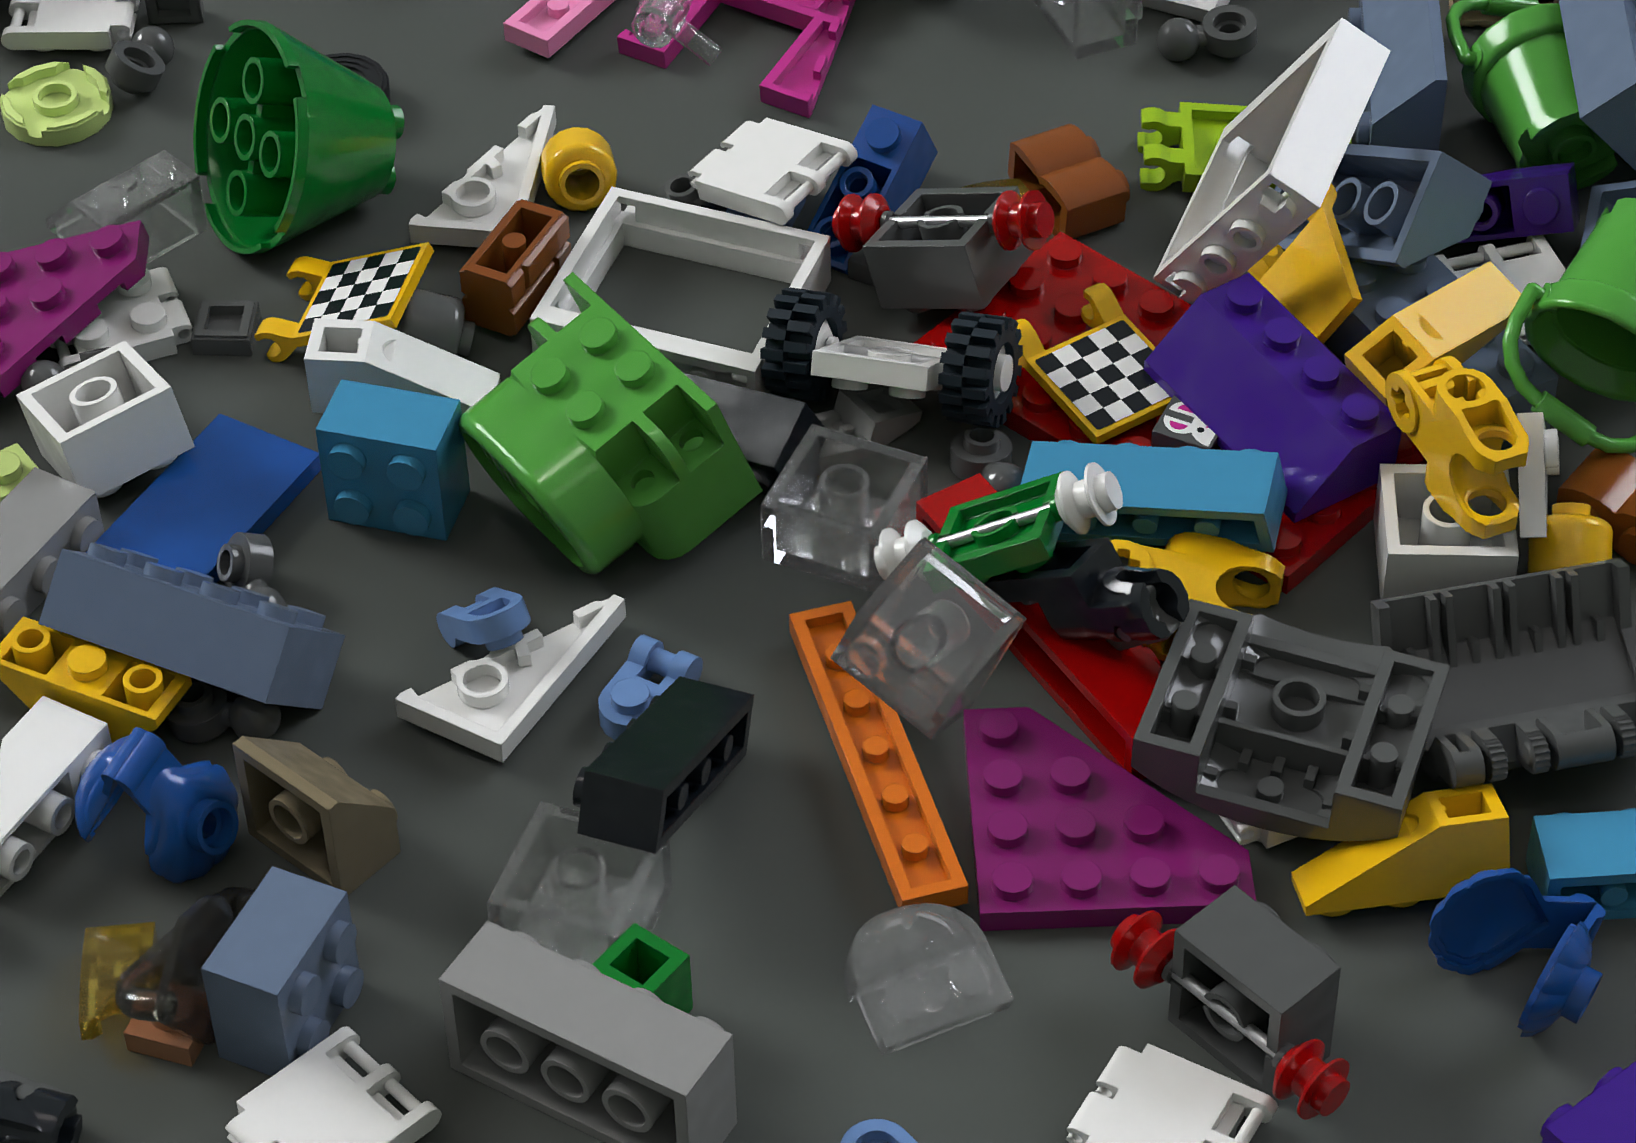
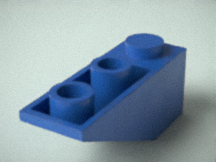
(890, 161)

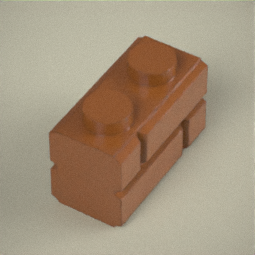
(515, 267)

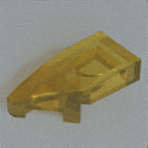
(104, 958)

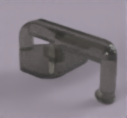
(168, 977)

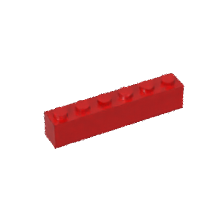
(1087, 678)

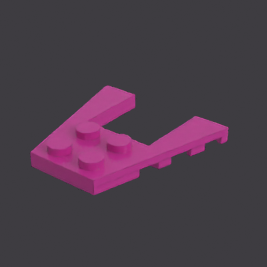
(801, 71)

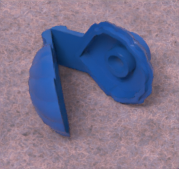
(186, 806)
(1504, 912)

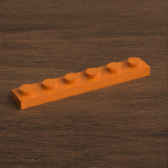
(879, 768)

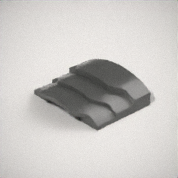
(1288, 726)

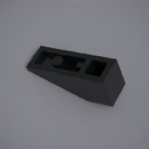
(762, 424)

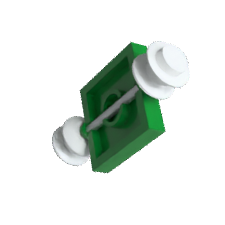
(1012, 526)

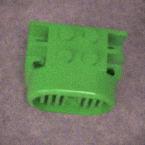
(608, 442)

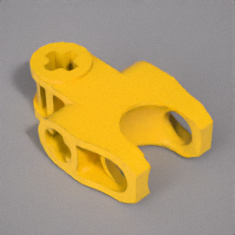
(1459, 428)
(1208, 571)

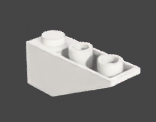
(387, 358)
(40, 778)

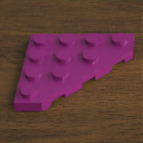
(56, 289)
(1079, 837)

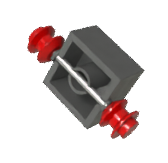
(944, 243)
(1246, 995)

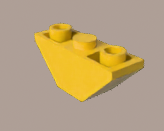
(88, 678)

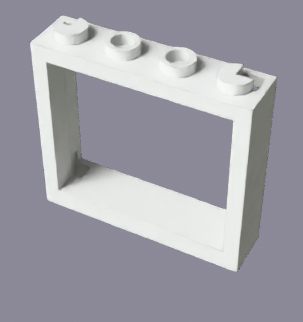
(1284, 138)
(697, 236)

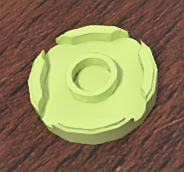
(56, 104)

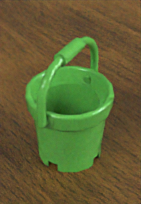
(1525, 86)
(1584, 328)

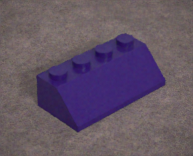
(1276, 389)

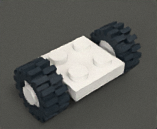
(809, 357)

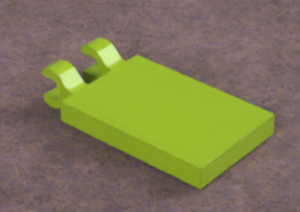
(1196, 131)

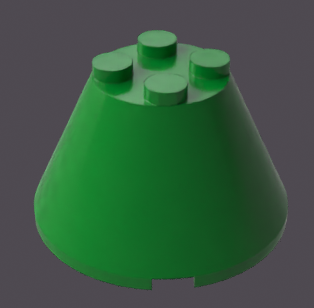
(287, 138)

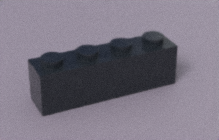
(663, 765)

